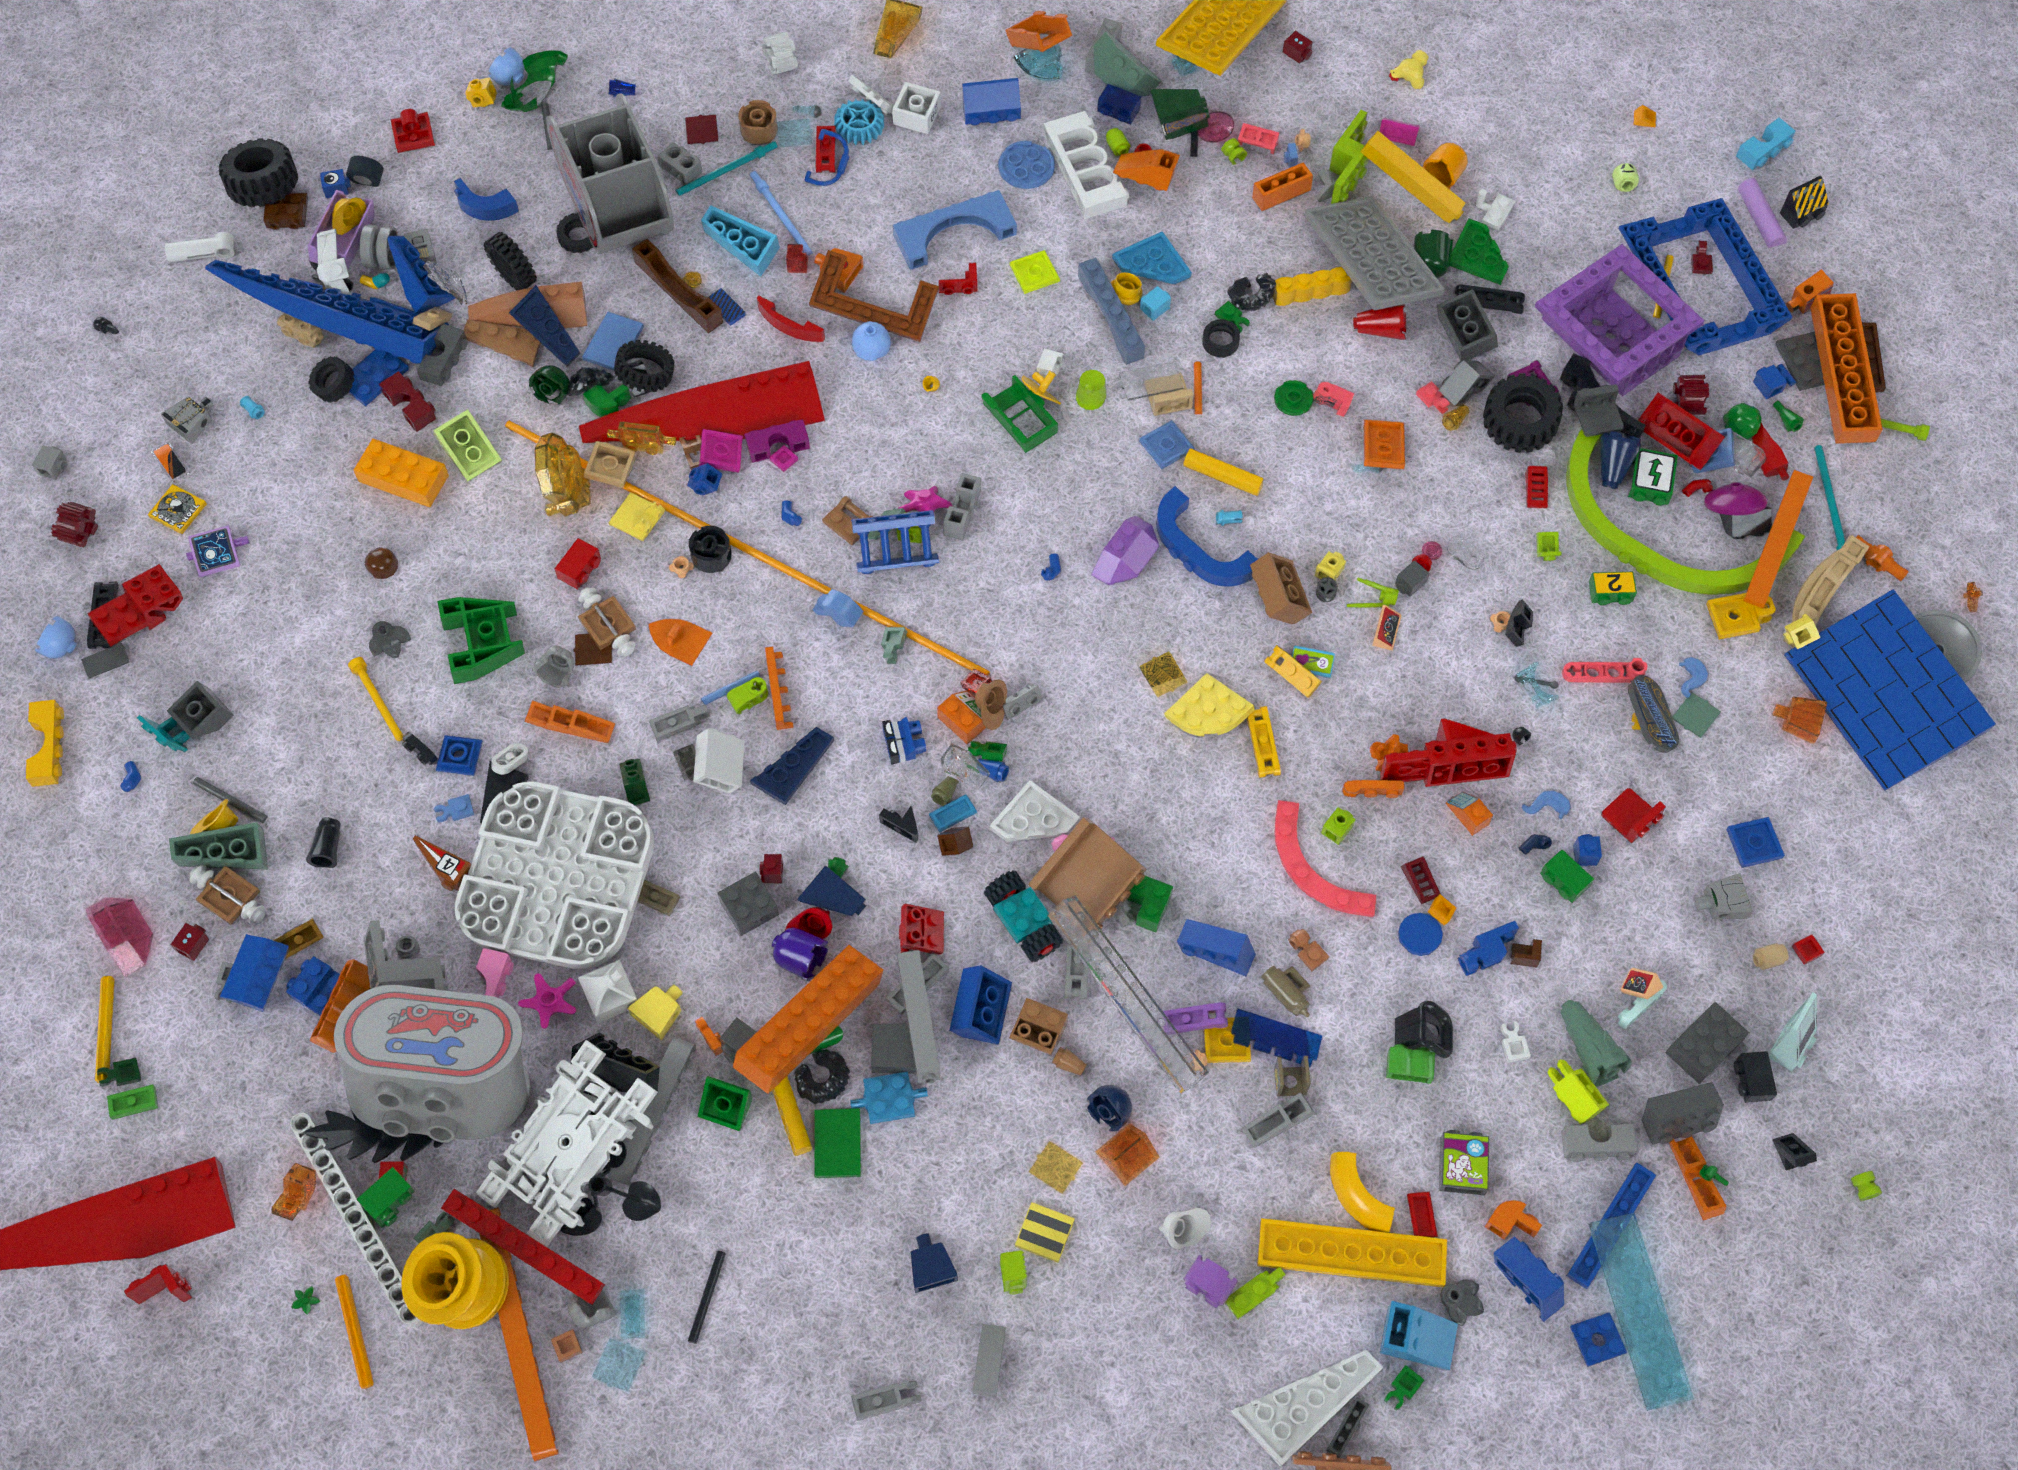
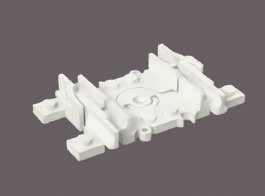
(590, 1141)

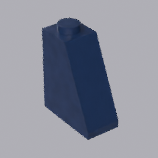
(833, 894)

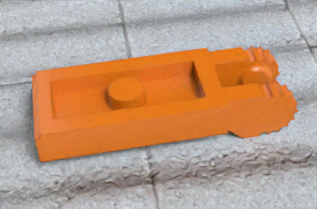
(1371, 788)

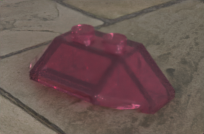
(122, 932)

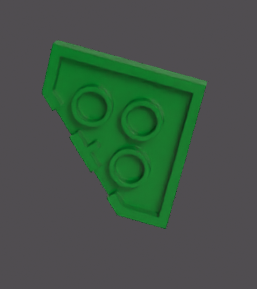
(1478, 253)

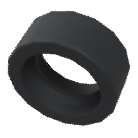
(1221, 351)

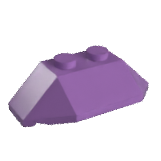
(1127, 552)

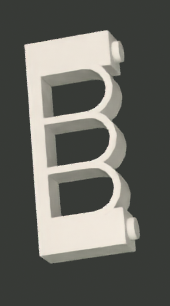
(1093, 201)

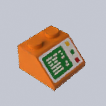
(961, 715)

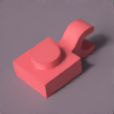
(1431, 396)

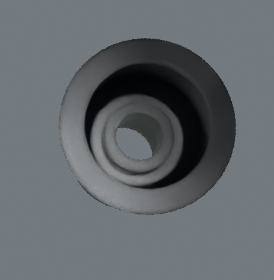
(325, 844)

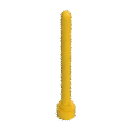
(358, 667)

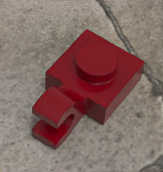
(1701, 262)

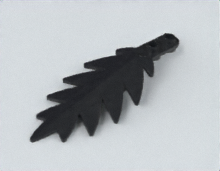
(343, 1130)

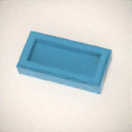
(952, 813)

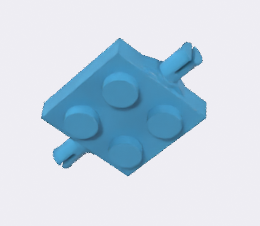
(889, 1097)

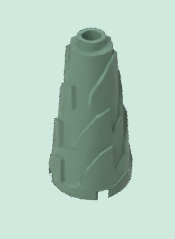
(1594, 1046)

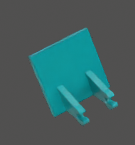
(161, 731)

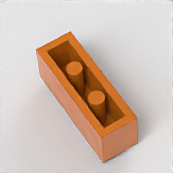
(1282, 186)

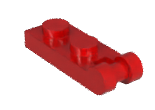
(825, 150)

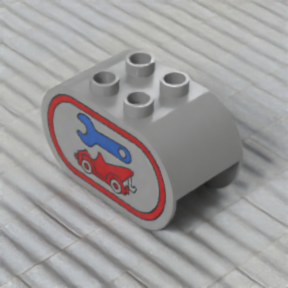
(611, 177)
(432, 1062)

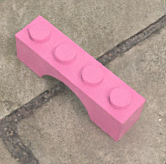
(494, 968)

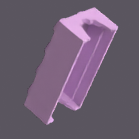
(347, 243)

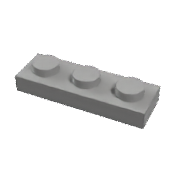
(933, 971)

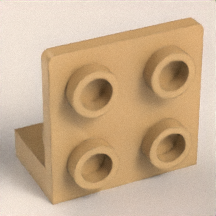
(1172, 401)

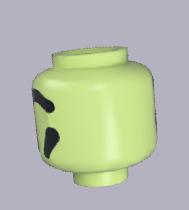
(1625, 177)

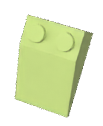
(467, 445)

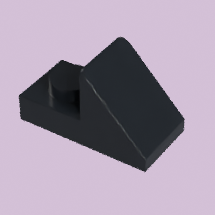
(905, 826)
(1794, 1151)

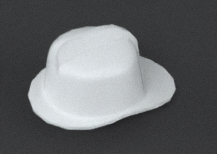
(1185, 1227)

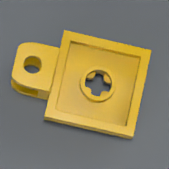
(1748, 617)

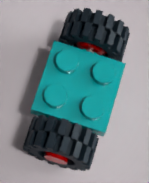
(1023, 915)

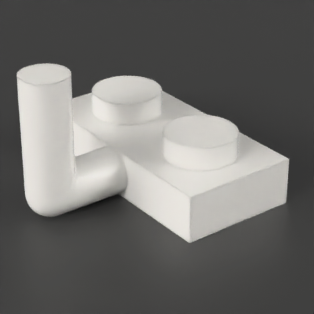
(1496, 212)

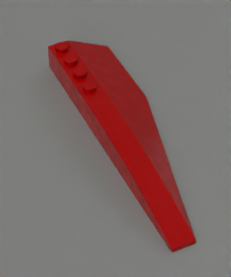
(723, 406)
(125, 1221)

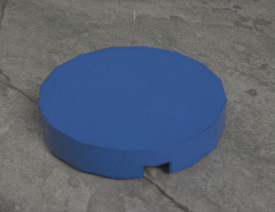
(1420, 934)

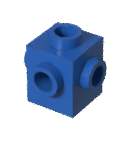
(704, 479)

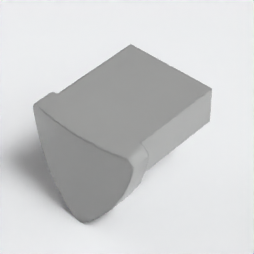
(1327, 191)

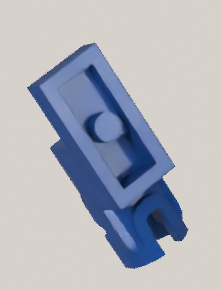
(1488, 948)

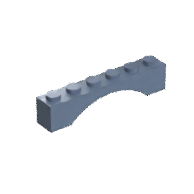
(1123, 331)

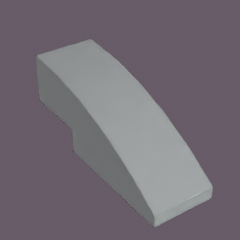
(1278, 1120)
(989, 1360)

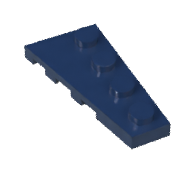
(542, 323)
(793, 767)

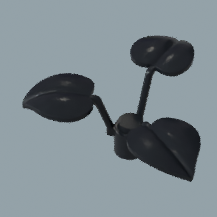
(640, 1202)

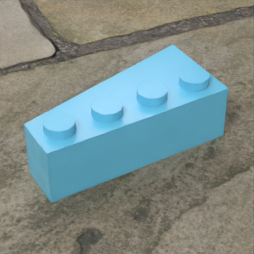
(743, 240)

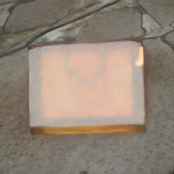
(1128, 1153)

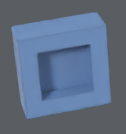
(1291, 155)

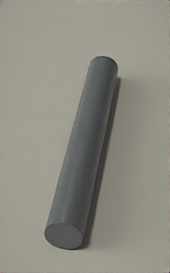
(545, 112)

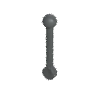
(1554, 684)

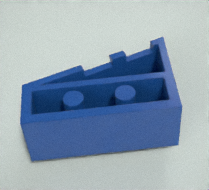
(1217, 945)

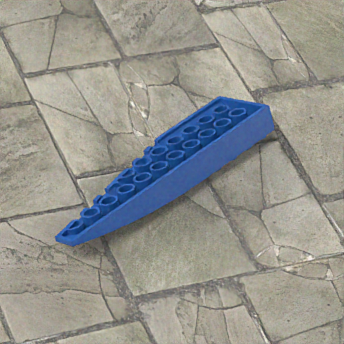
(363, 320)

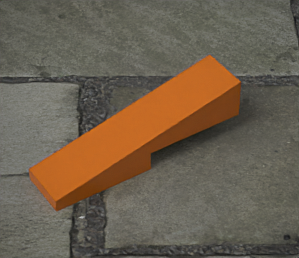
(1703, 1192)

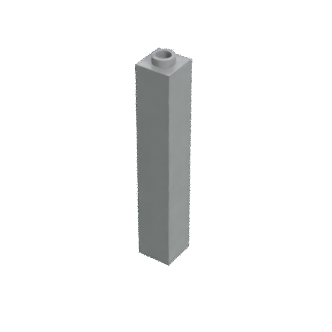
(918, 1017)

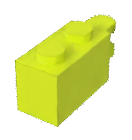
(1577, 1092)

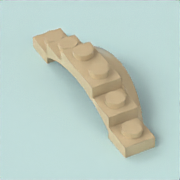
(1826, 579)

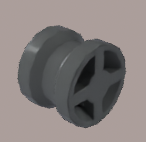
(1326, 584)

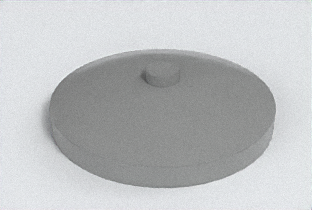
(1955, 640)

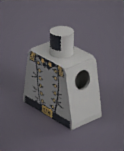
(188, 417)

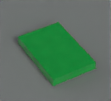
(837, 1143)

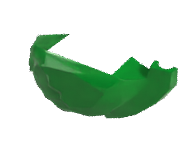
(540, 67)

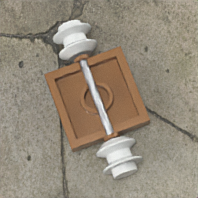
(606, 622)
(227, 895)

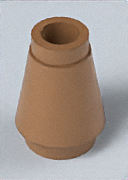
(1068, 1061)

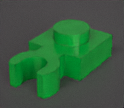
(1233, 314)
(989, 750)
(1406, 1385)

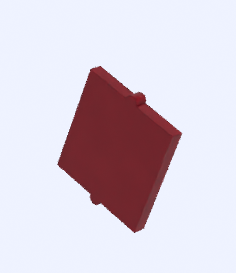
(701, 129)

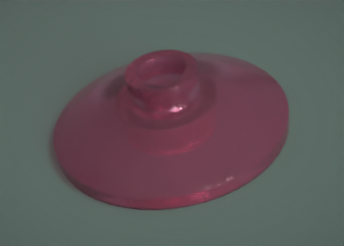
(1218, 121)

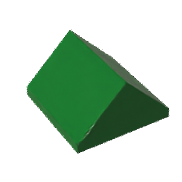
(724, 1103)

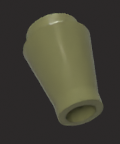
(944, 791)

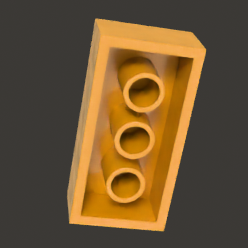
(401, 472)

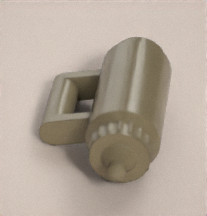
(1285, 989)

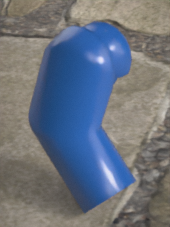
(132, 778)

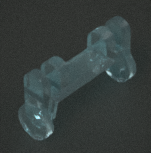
(1530, 677)

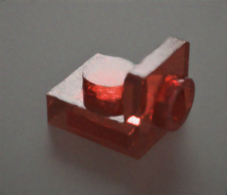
(974, 680)

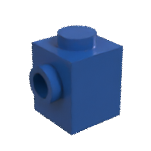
(1587, 850)

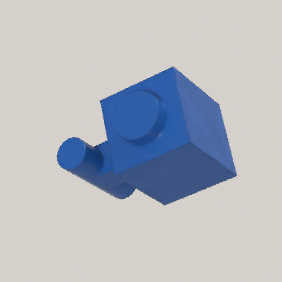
(1773, 380)

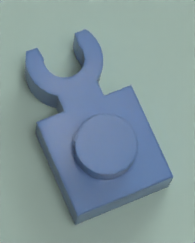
(458, 808)

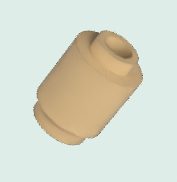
(1770, 956)

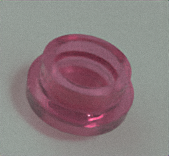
(1432, 550)

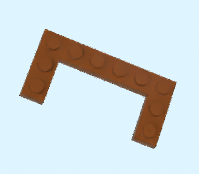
(859, 311)

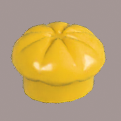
(1127, 288)

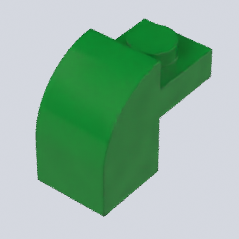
(605, 403)

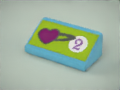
(1316, 661)

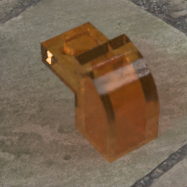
(297, 1192)

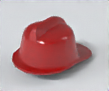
(813, 921)

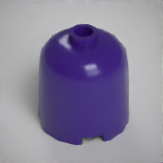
(799, 952)

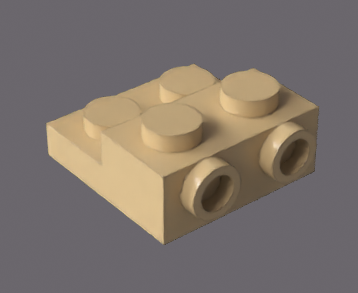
(610, 464)

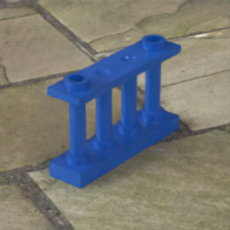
(903, 523)

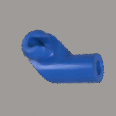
(788, 515)
(1054, 569)

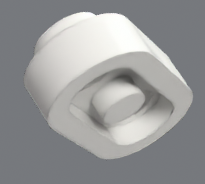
(509, 758)

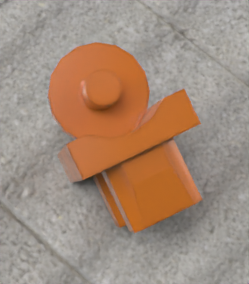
(1379, 750)

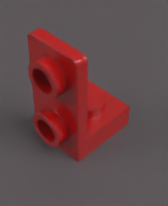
(965, 285)

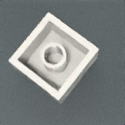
(916, 108)

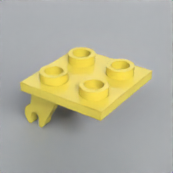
(637, 516)

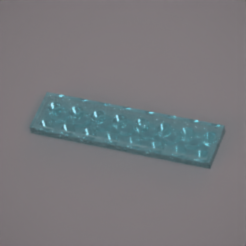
(1641, 1312)

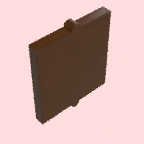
(589, 653)

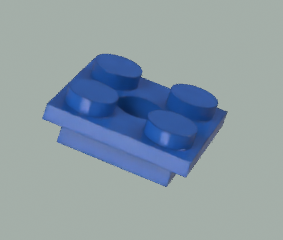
(462, 765)
(1605, 1327)

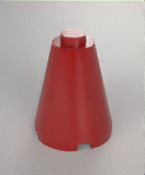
(1382, 322)

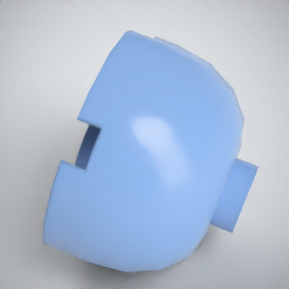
(506, 66)
(871, 341)
(57, 639)

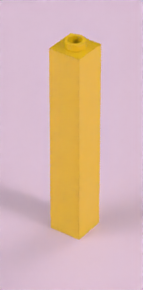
(1413, 177)

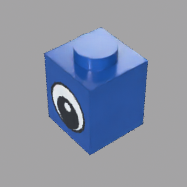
(334, 181)

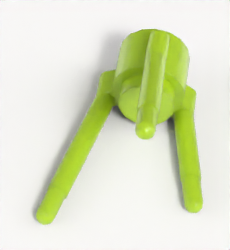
(1387, 595)

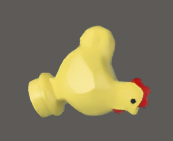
(1411, 69)

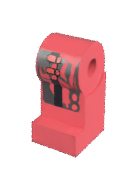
(1334, 397)

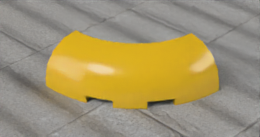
(1355, 1197)

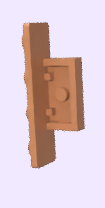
(1331, 1462)

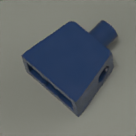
(931, 1265)

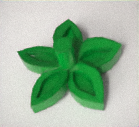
(304, 1300)

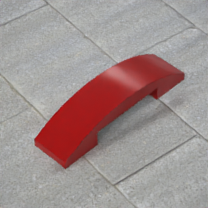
(808, 332)

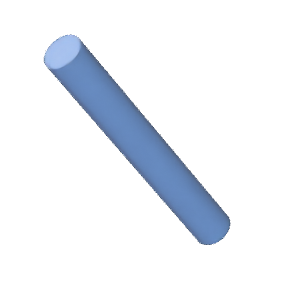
(724, 690)

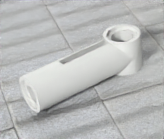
(218, 246)

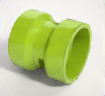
(1233, 150)
(1866, 1185)

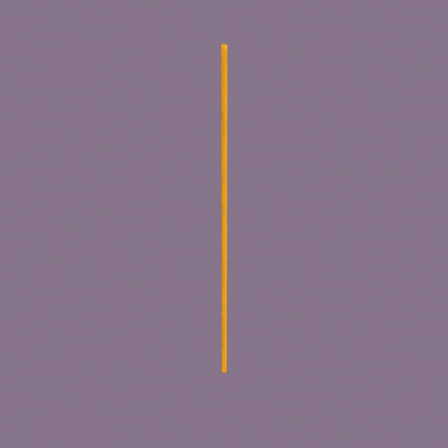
(775, 563)

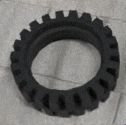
(641, 380)

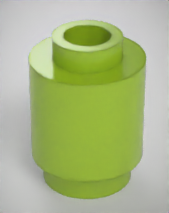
(1117, 142)

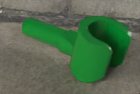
(1709, 1172)

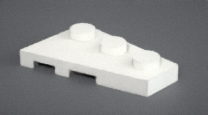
(860, 87)

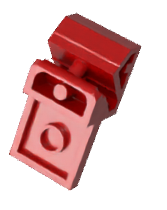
(138, 607)

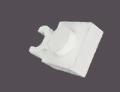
(1514, 1046)

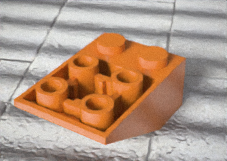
(1148, 167)

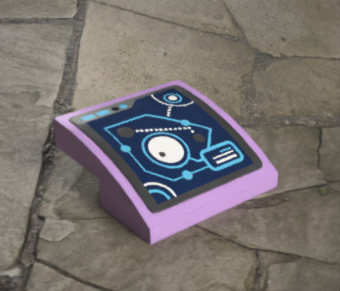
(214, 551)

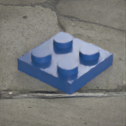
(1755, 842)

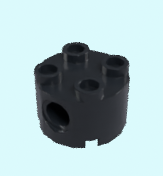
(710, 549)

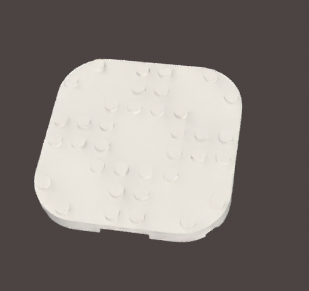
(555, 875)

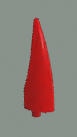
(1776, 461)

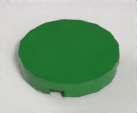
(1293, 398)

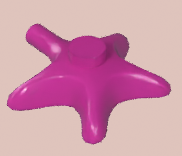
(924, 500)
(549, 1000)

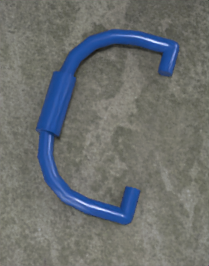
(842, 165)

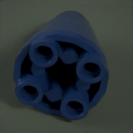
(1616, 457)

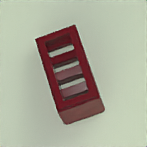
(1411, 877)

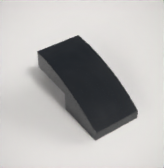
(1520, 619)

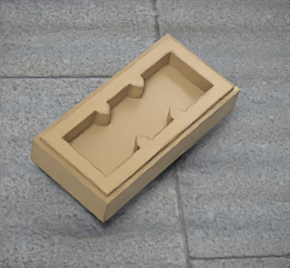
(432, 318)

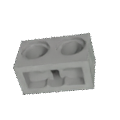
(680, 163)

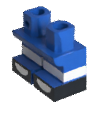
(900, 742)

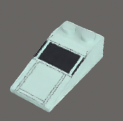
(1797, 1036)

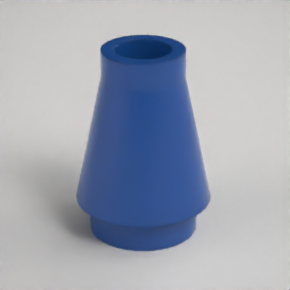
(997, 769)

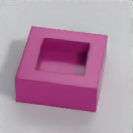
(783, 458)

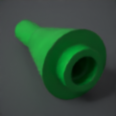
(1791, 420)
(838, 866)

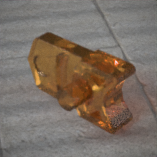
(1972, 594)

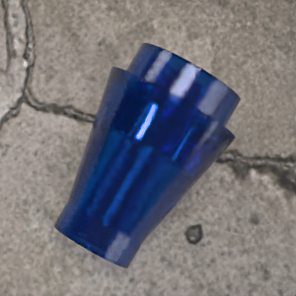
(618, 86)

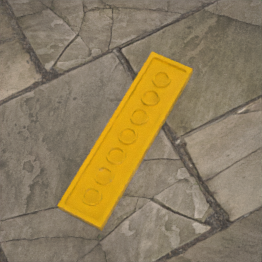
(1352, 1252)

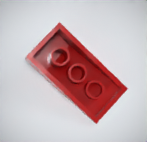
(1680, 431)

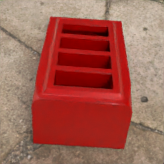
(1540, 475)

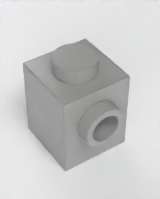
(50, 462)

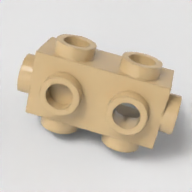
(300, 330)

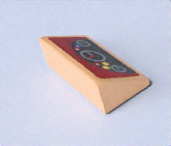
(1387, 628)
(1641, 983)

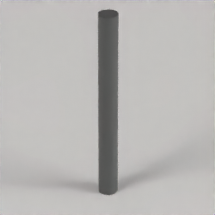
(231, 800)

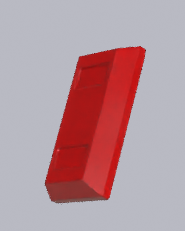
(1422, 1214)

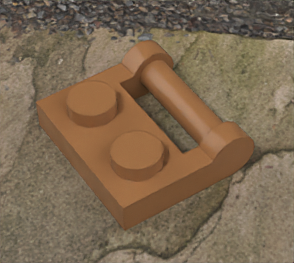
(841, 522)

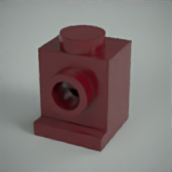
(772, 869)

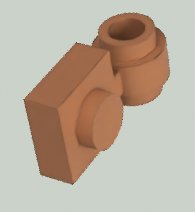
(1311, 954)

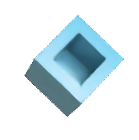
(1155, 303)

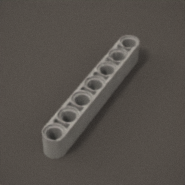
(671, 1068)

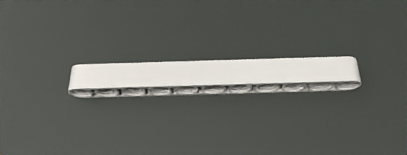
(349, 1211)

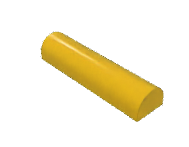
(1223, 472)
(791, 1118)

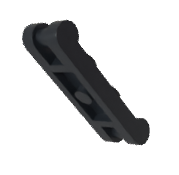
(1495, 298)
(98, 600)

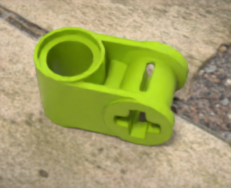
(747, 696)

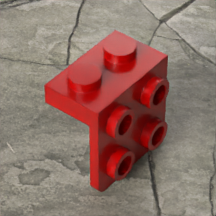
(1632, 815)
(159, 1279)

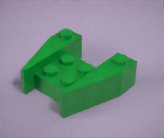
(485, 635)

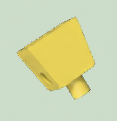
(657, 1010)

